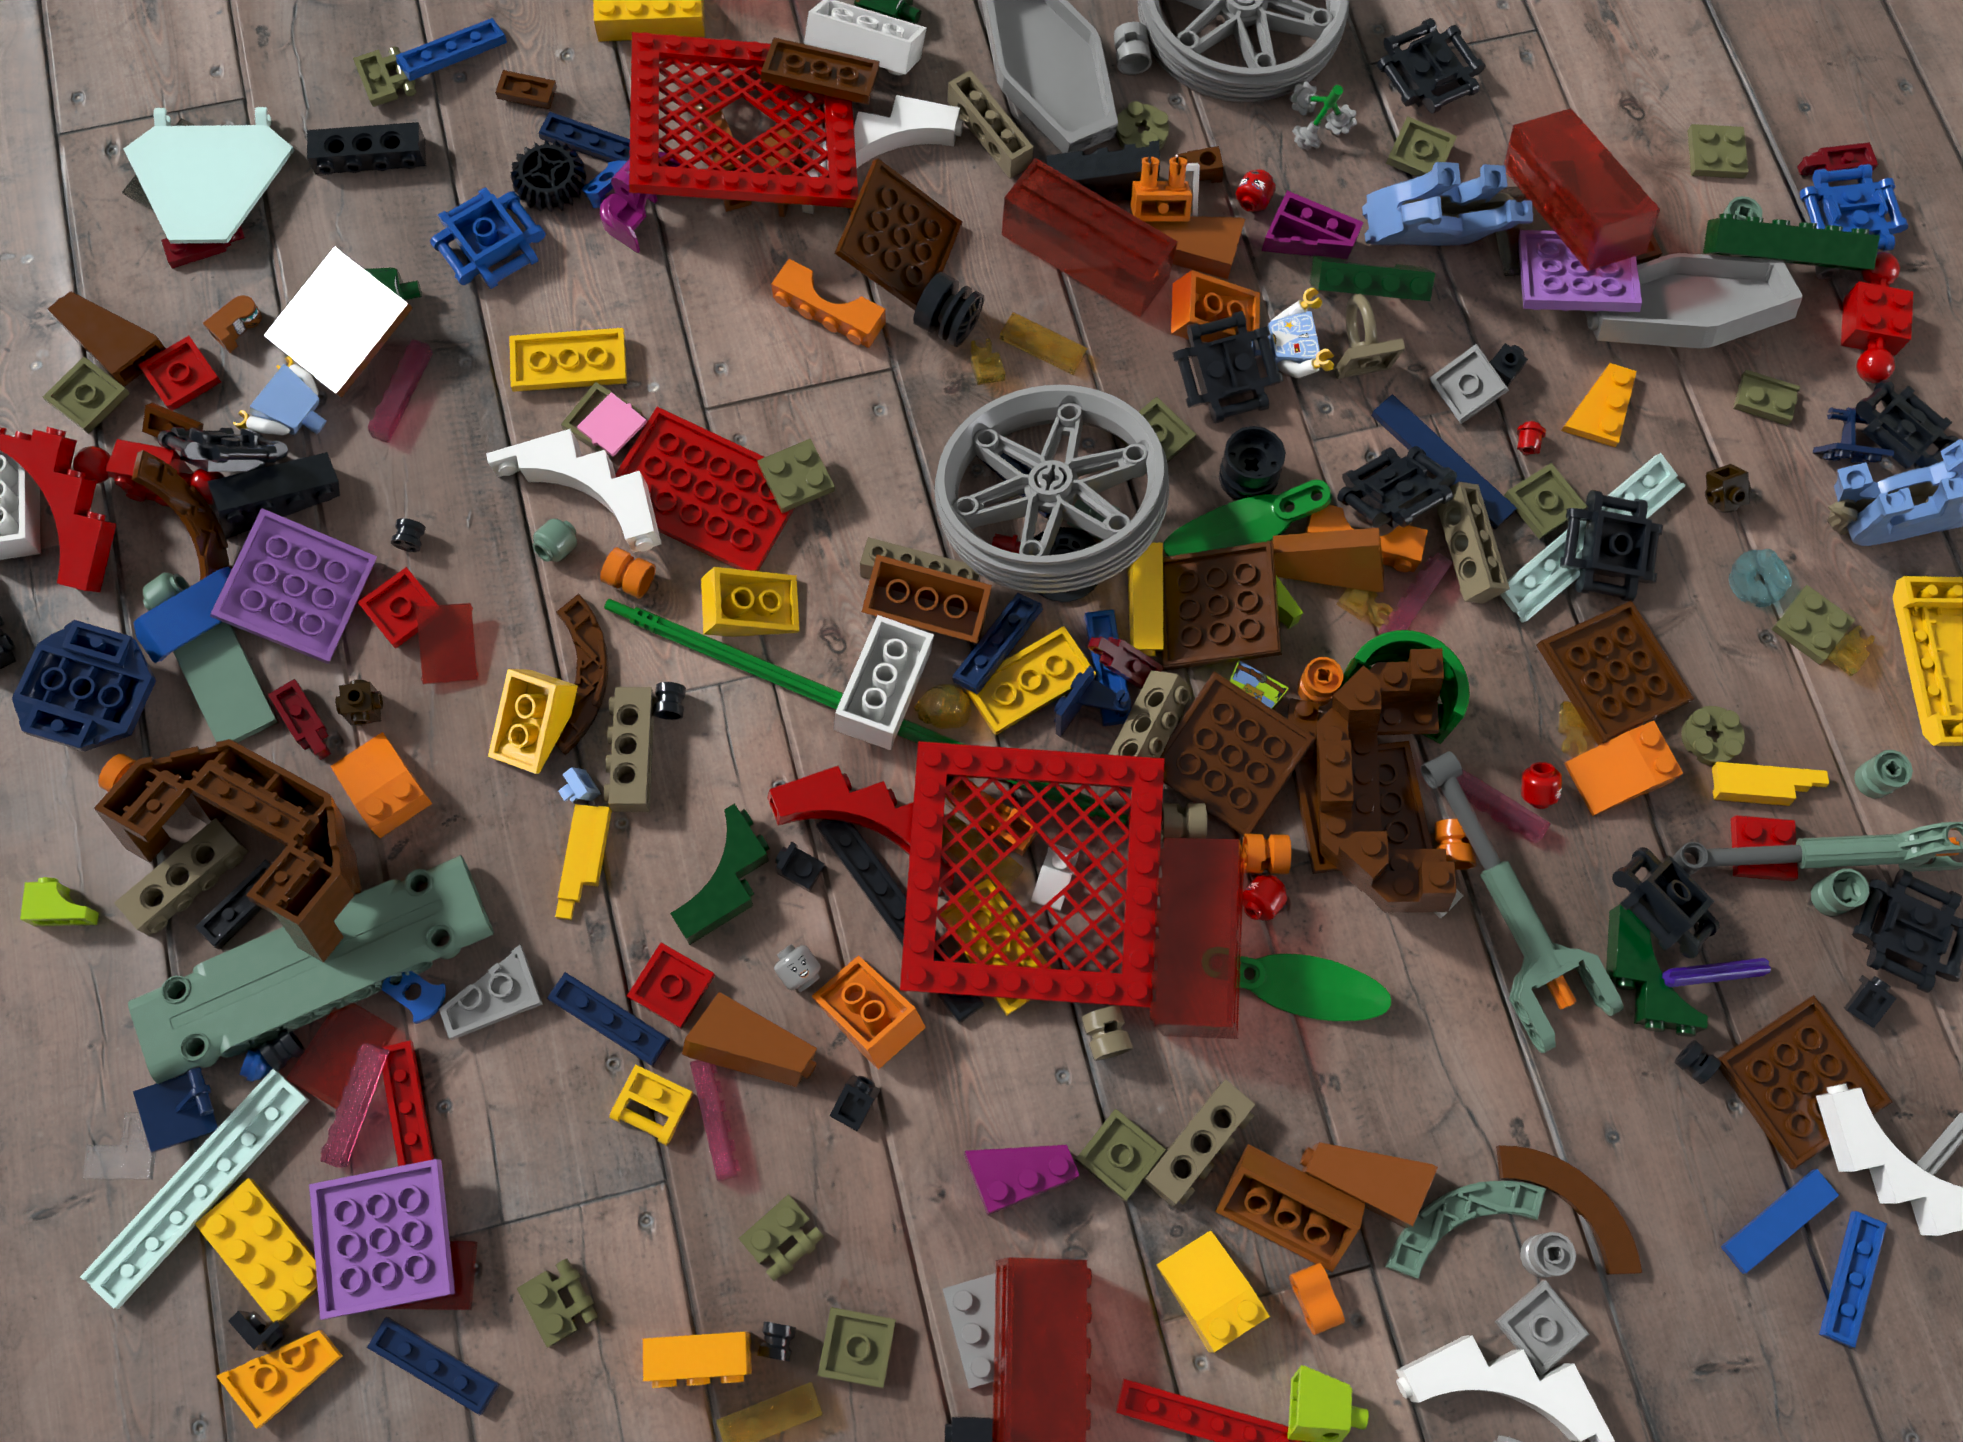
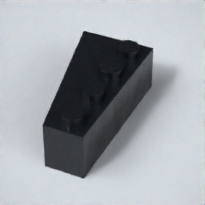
(1105, 171)
(276, 488)

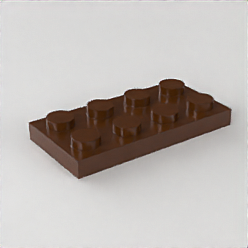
(820, 70)

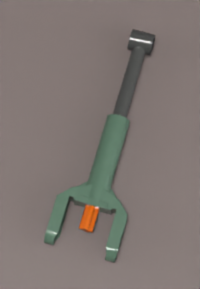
(1906, 849)
(1543, 960)

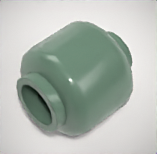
(554, 540)
(162, 589)

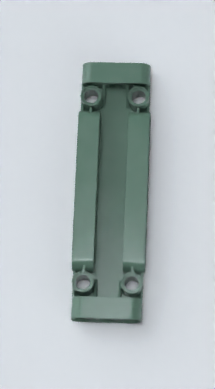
(274, 985)

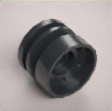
(947, 308)
(1251, 463)

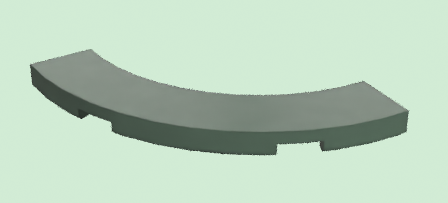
(1453, 1210)

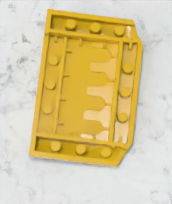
(1932, 639)

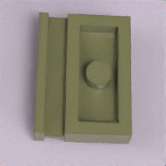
(1766, 397)

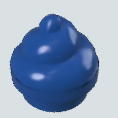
(255, 1066)

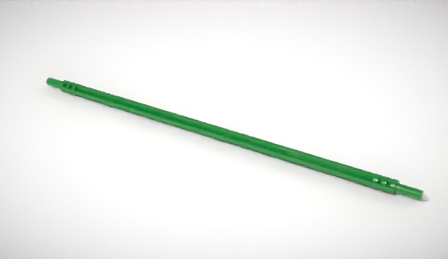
(805, 687)

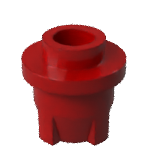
(1530, 437)
(1007, 542)

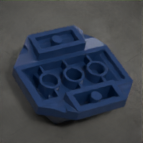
(63, 667)

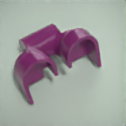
(625, 210)

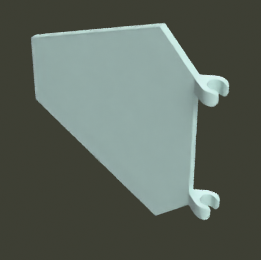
(206, 176)

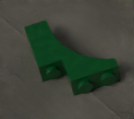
(724, 893)
(1633, 965)

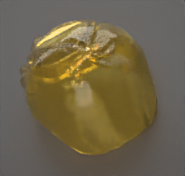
(944, 707)

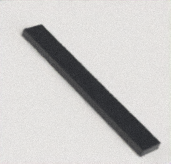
(884, 896)

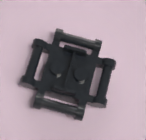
(1428, 68)
(1227, 367)
(1904, 425)
(223, 449)
(1399, 490)
(1612, 545)
(1667, 901)
(1911, 931)

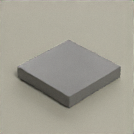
(1469, 384)
(1542, 1327)

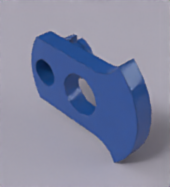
(599, 187)
(426, 1004)

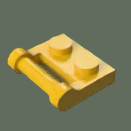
(655, 1094)

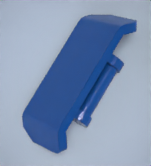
(180, 617)

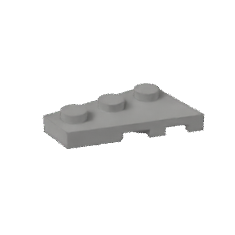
(494, 997)
(972, 1318)

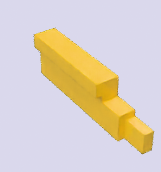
(1763, 783)
(583, 855)

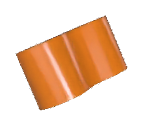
(1317, 1298)

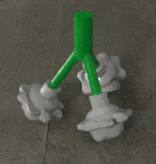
(1339, 120)

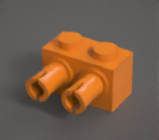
(1162, 199)

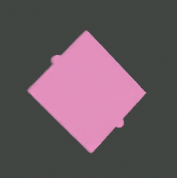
(612, 424)

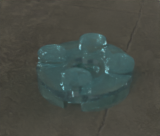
(1767, 564)

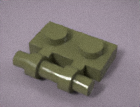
(376, 79)
(774, 1230)
(548, 1308)

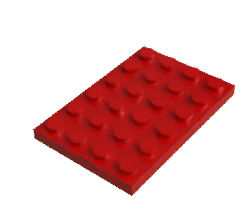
(706, 491)

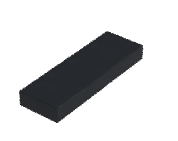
(232, 911)

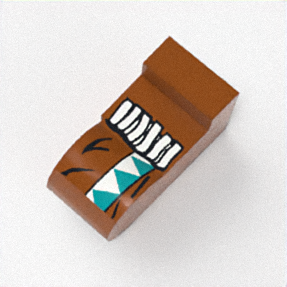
(233, 321)

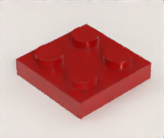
(179, 373)
(394, 606)
(1760, 831)
(671, 985)

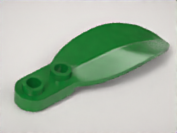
(1248, 520)
(1315, 987)

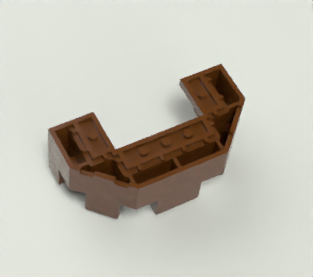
(1375, 702)
(307, 880)

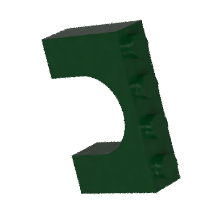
(1355, 278)

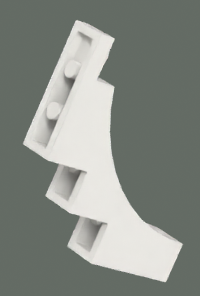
(910, 124)
(559, 461)
(1862, 1144)
(1556, 1394)

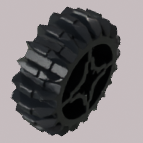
(535, 186)

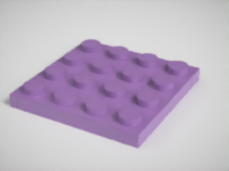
(1558, 281)
(294, 586)
(381, 1239)

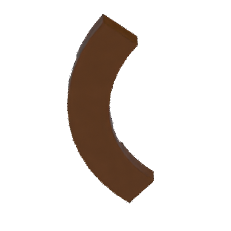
(189, 506)
(590, 670)
(1582, 1195)

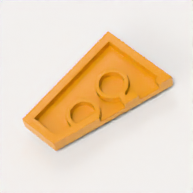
(274, 1380)

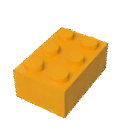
(697, 1358)

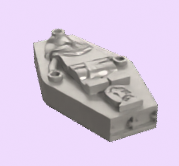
(1052, 70)
(1702, 301)

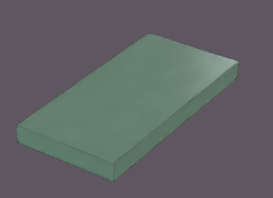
(225, 685)

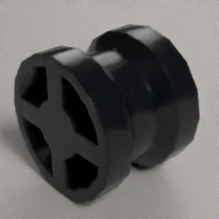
(408, 535)

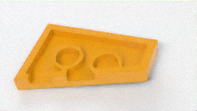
(1604, 407)

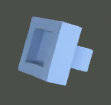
(579, 786)

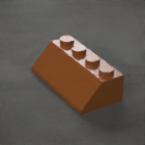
(927, 598)
(1291, 1208)

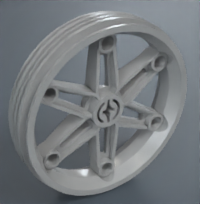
(1262, 78)
(1052, 488)

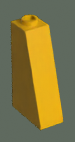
(1146, 600)

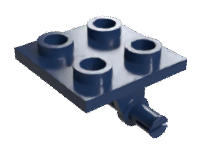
(1848, 448)
(1089, 693)
(176, 1110)

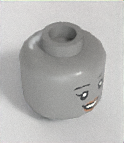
(797, 967)

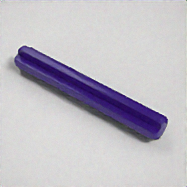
(1716, 972)

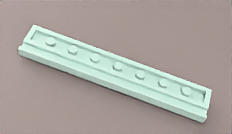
(1544, 578)
(194, 1189)

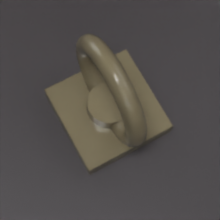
(1366, 355)

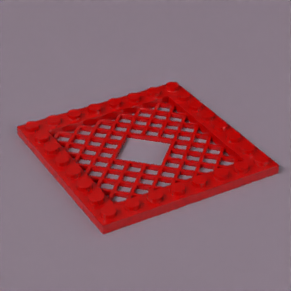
(652, 176)
(1139, 774)

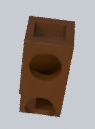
(1209, 160)

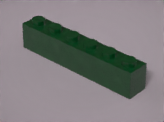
(1792, 244)

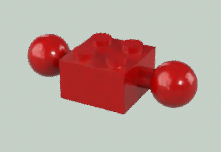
(1877, 319)
(120, 466)

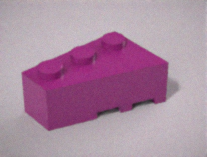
(1311, 229)
(1018, 1173)

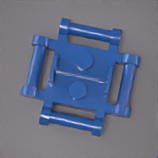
(1856, 204)
(487, 237)

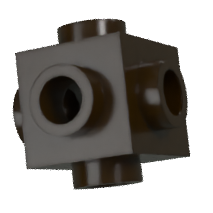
(1727, 488)
(359, 702)

